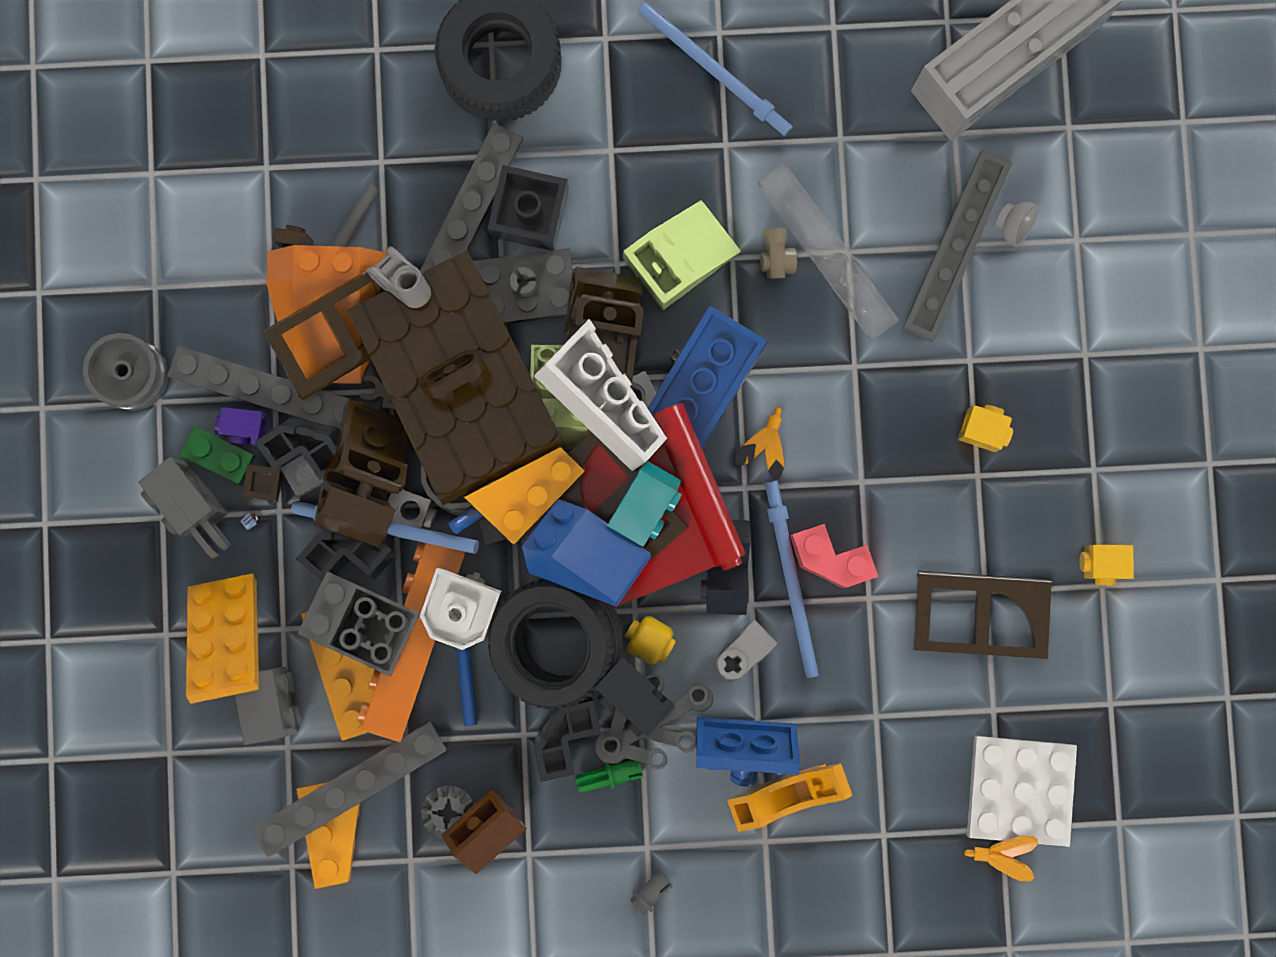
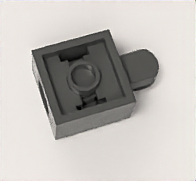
(185, 503)

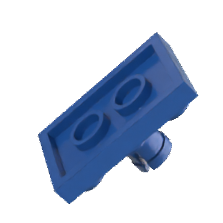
(747, 748)

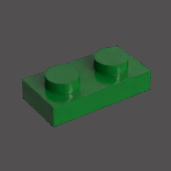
(217, 455)

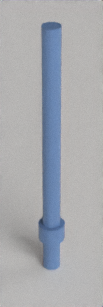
(762, 108)
(778, 515)
(406, 531)

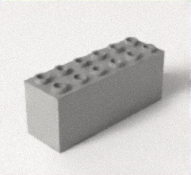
(1003, 57)

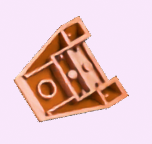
(303, 275)

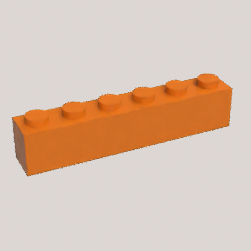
(396, 693)

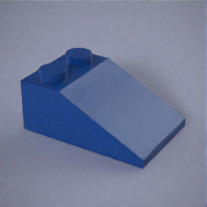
(583, 554)

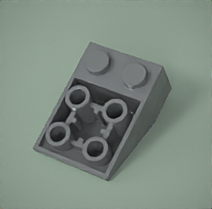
(358, 623)

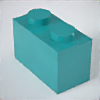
(645, 503)

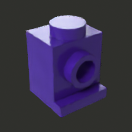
(241, 425)

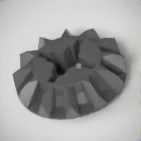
(437, 801)

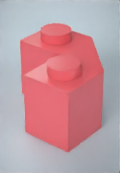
(817, 556)

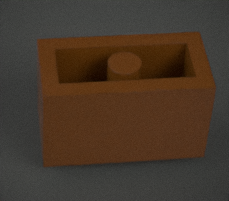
(483, 832)

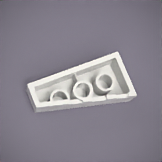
(601, 397)

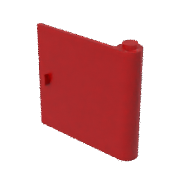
(710, 531)

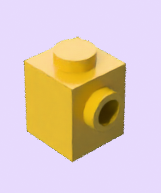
(986, 428)
(1107, 563)

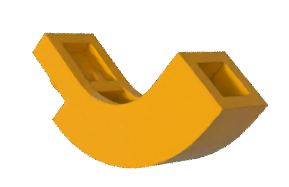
(788, 795)

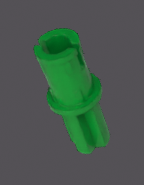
(609, 775)

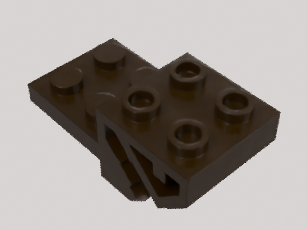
(612, 307)
(363, 474)

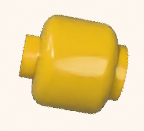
(650, 640)

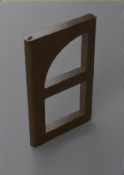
(353, 355)
(574, 495)
(1029, 594)

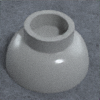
(1017, 221)

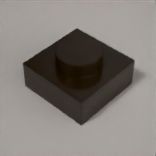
(291, 236)
(262, 483)

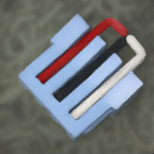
(249, 521)

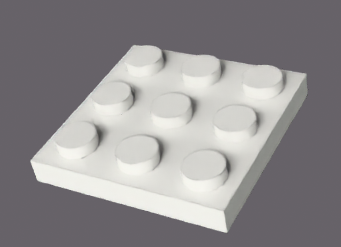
(1021, 790)

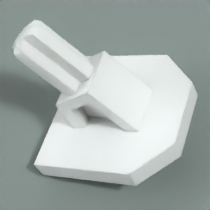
(458, 608)

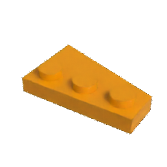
(526, 493)
(331, 845)

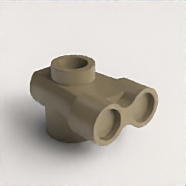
(777, 259)

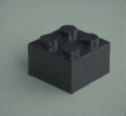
(528, 208)

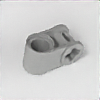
(397, 275)
(749, 647)

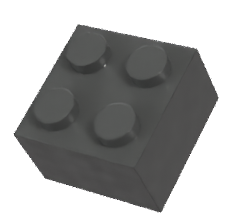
(270, 710)

